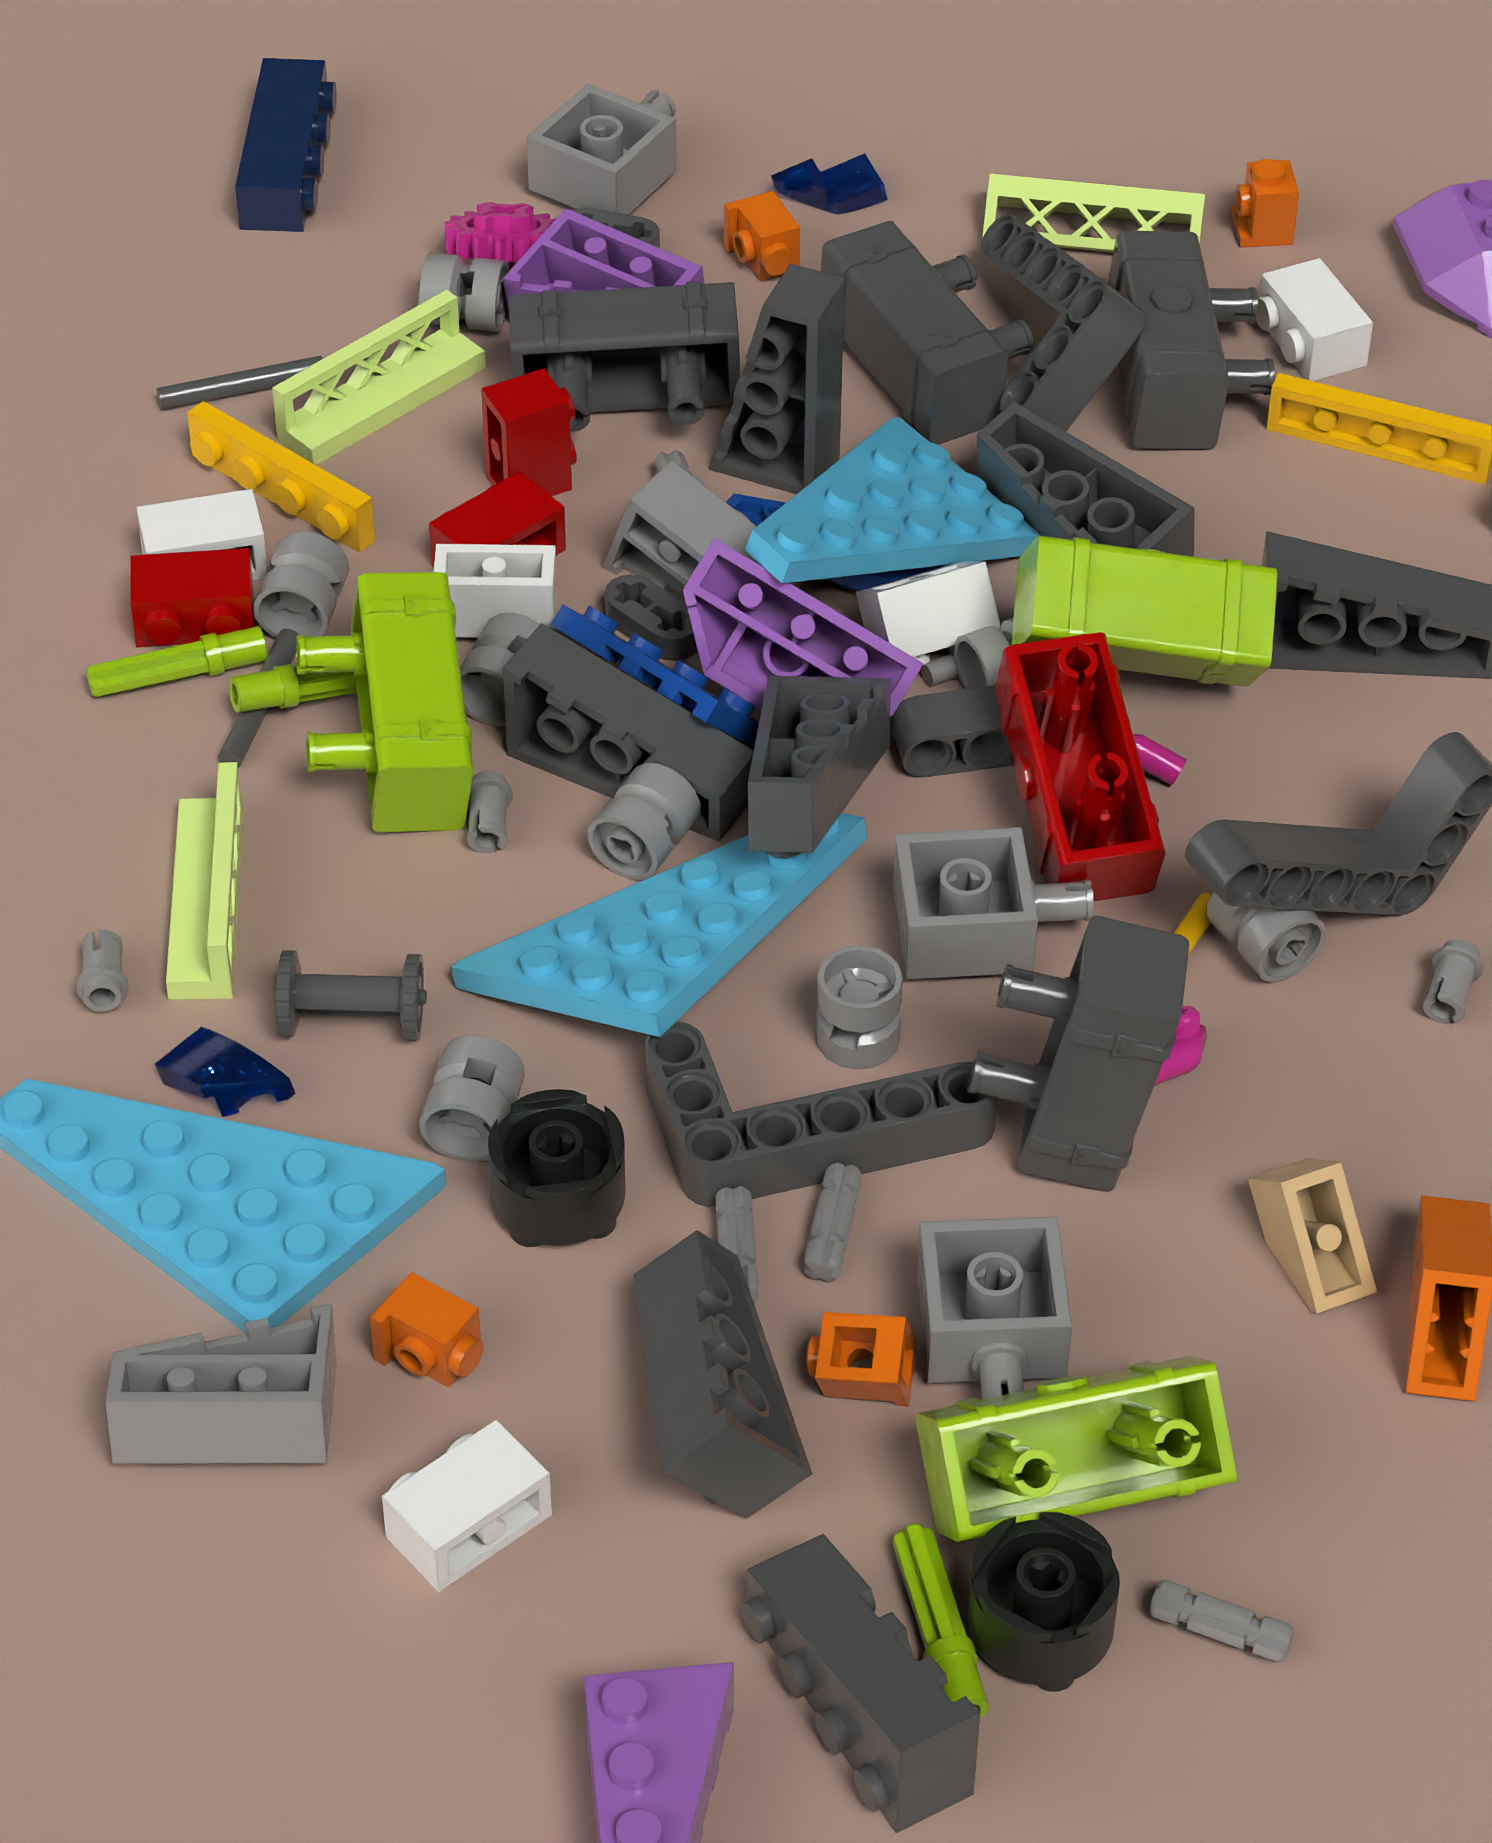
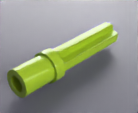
(209, 655)
(286, 688)
(938, 1614)

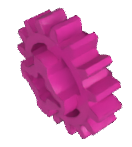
(495, 232)

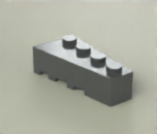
(790, 391)
(1075, 489)
(1375, 614)
(599, 724)
(812, 757)
(714, 1380)
(859, 1675)

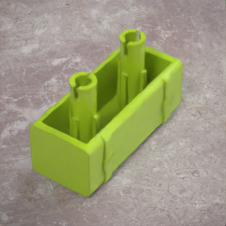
(1154, 606)
(408, 701)
(1076, 1446)

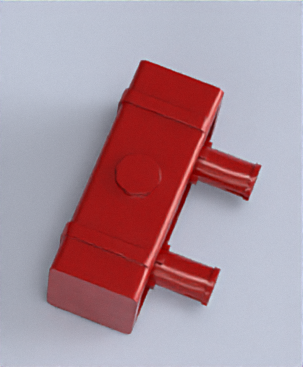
(1079, 766)

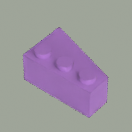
(592, 256)
(656, 1749)

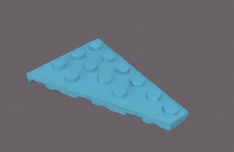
(885, 510)
(217, 1204)

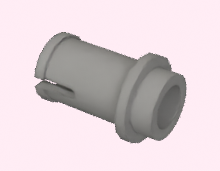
(487, 811)
(1455, 969)
(102, 981)

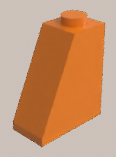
(1449, 1298)

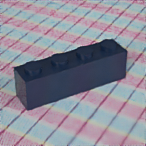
(285, 145)

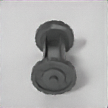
(349, 995)

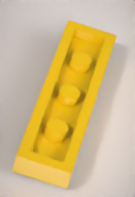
(1381, 428)
(281, 476)

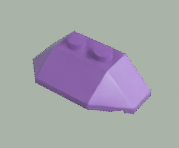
(1451, 248)
(762, 628)

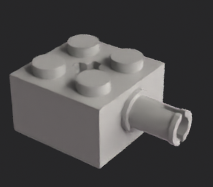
(604, 150)
(972, 904)
(993, 1302)

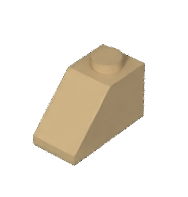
(1314, 1231)

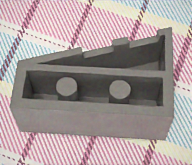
(672, 527)
(226, 1398)

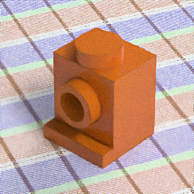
(1266, 204)
(762, 234)
(427, 1331)
(857, 1336)

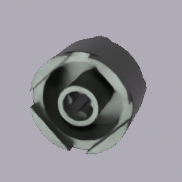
(557, 1169)
(1043, 1599)

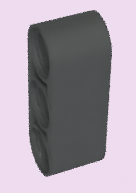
(951, 732)

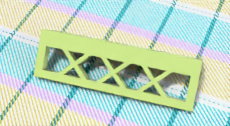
(1091, 201)
(375, 391)
(206, 892)

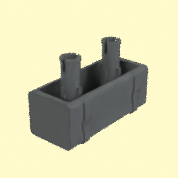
(920, 334)
(632, 347)
(1177, 366)
(1101, 1054)

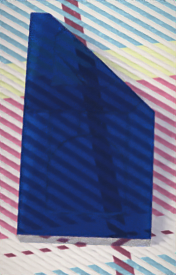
(834, 190)
(222, 1068)

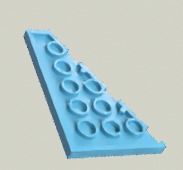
(660, 942)

